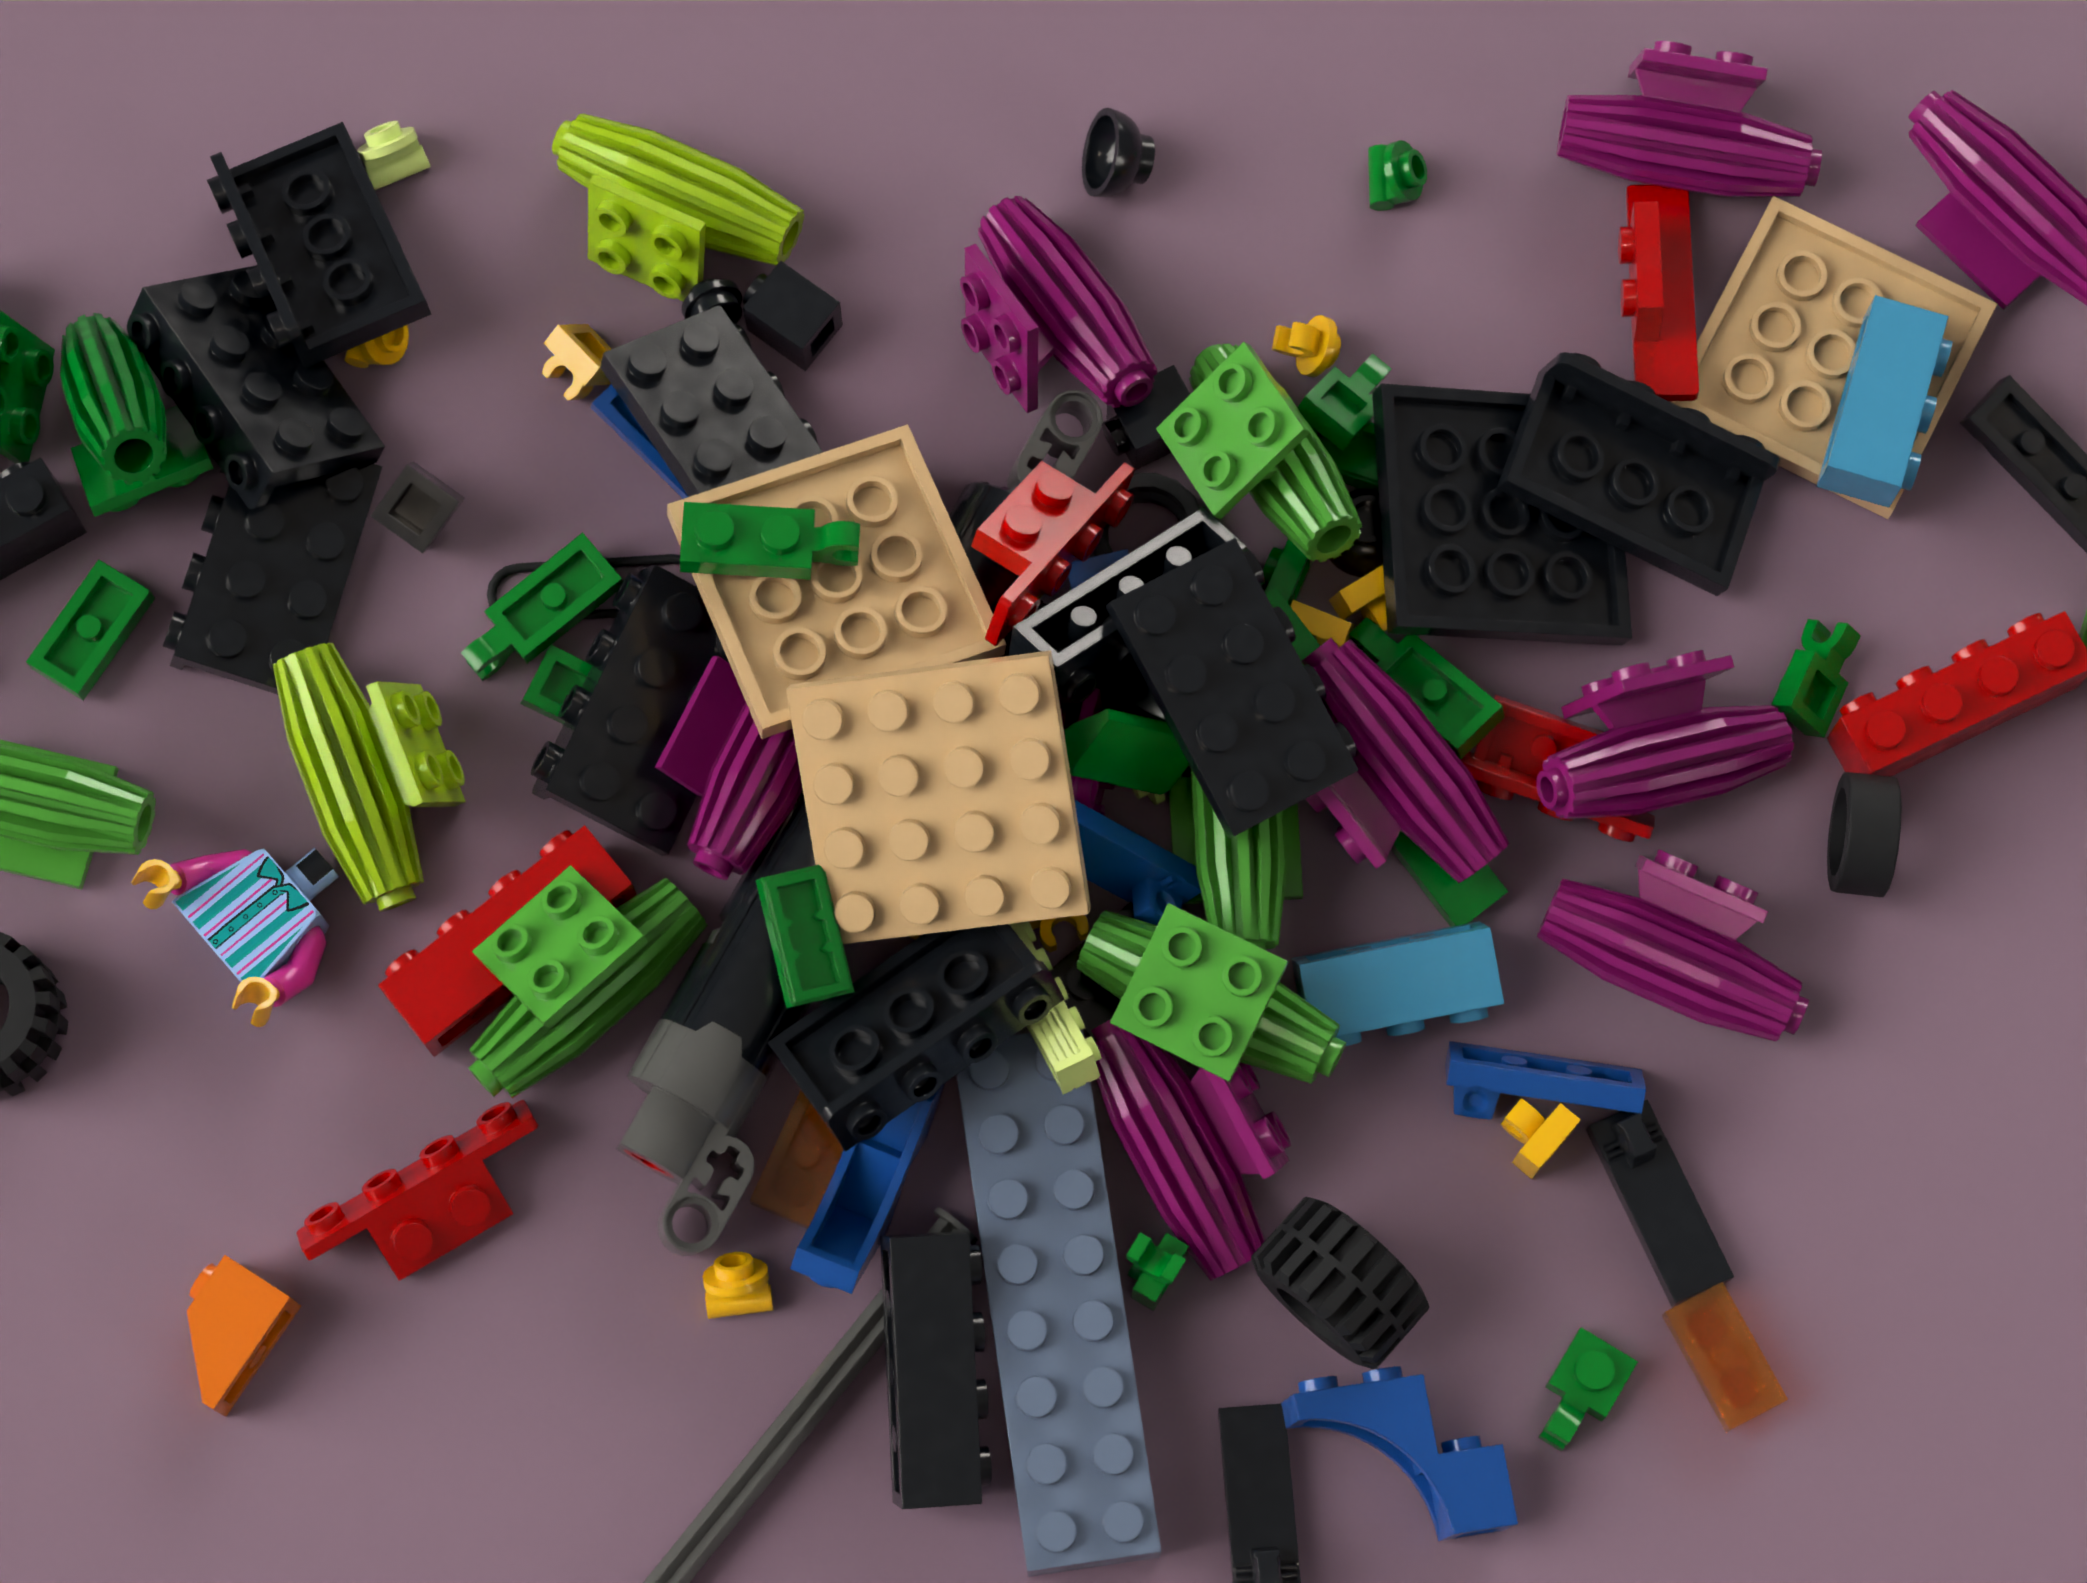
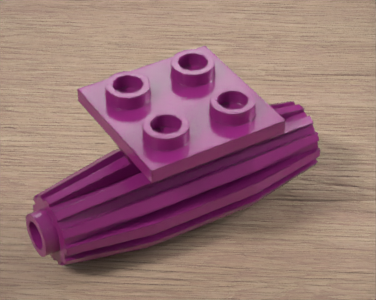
(1689, 129)
(2006, 204)
(1047, 304)
(1661, 743)
(1404, 774)
(742, 779)
(1678, 947)
(1192, 1144)

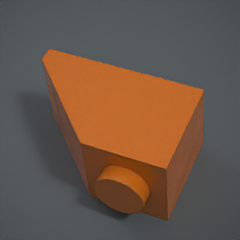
(233, 1329)

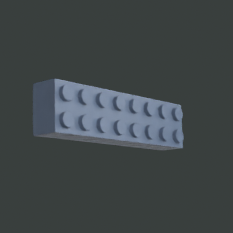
(1057, 1315)

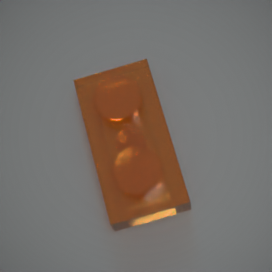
(798, 1166)
(1724, 1357)

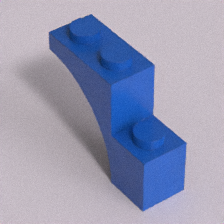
(862, 1200)
(1462, 1486)

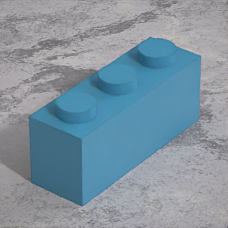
(1885, 402)
(1403, 981)

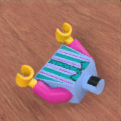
(251, 917)

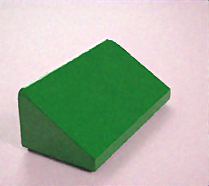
(1125, 751)

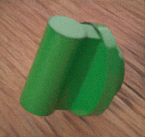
(1395, 174)

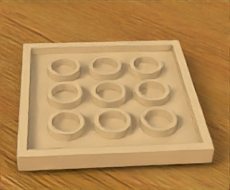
(1789, 330)
(896, 610)
(940, 797)

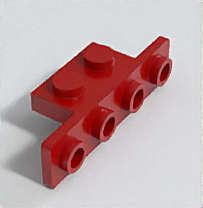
(1660, 290)
(1042, 532)
(1514, 753)
(429, 1203)

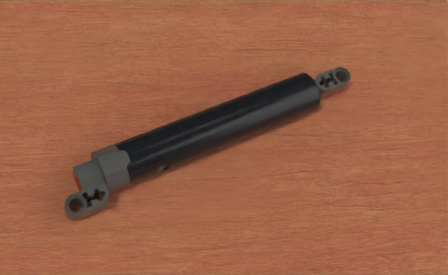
(713, 1037)

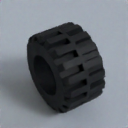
(31, 1018)
(1340, 1282)

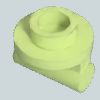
(392, 154)

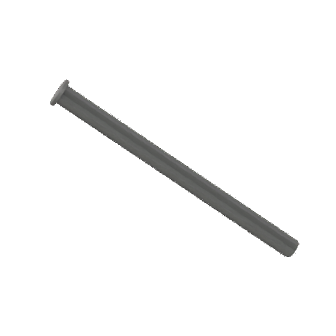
(782, 1437)

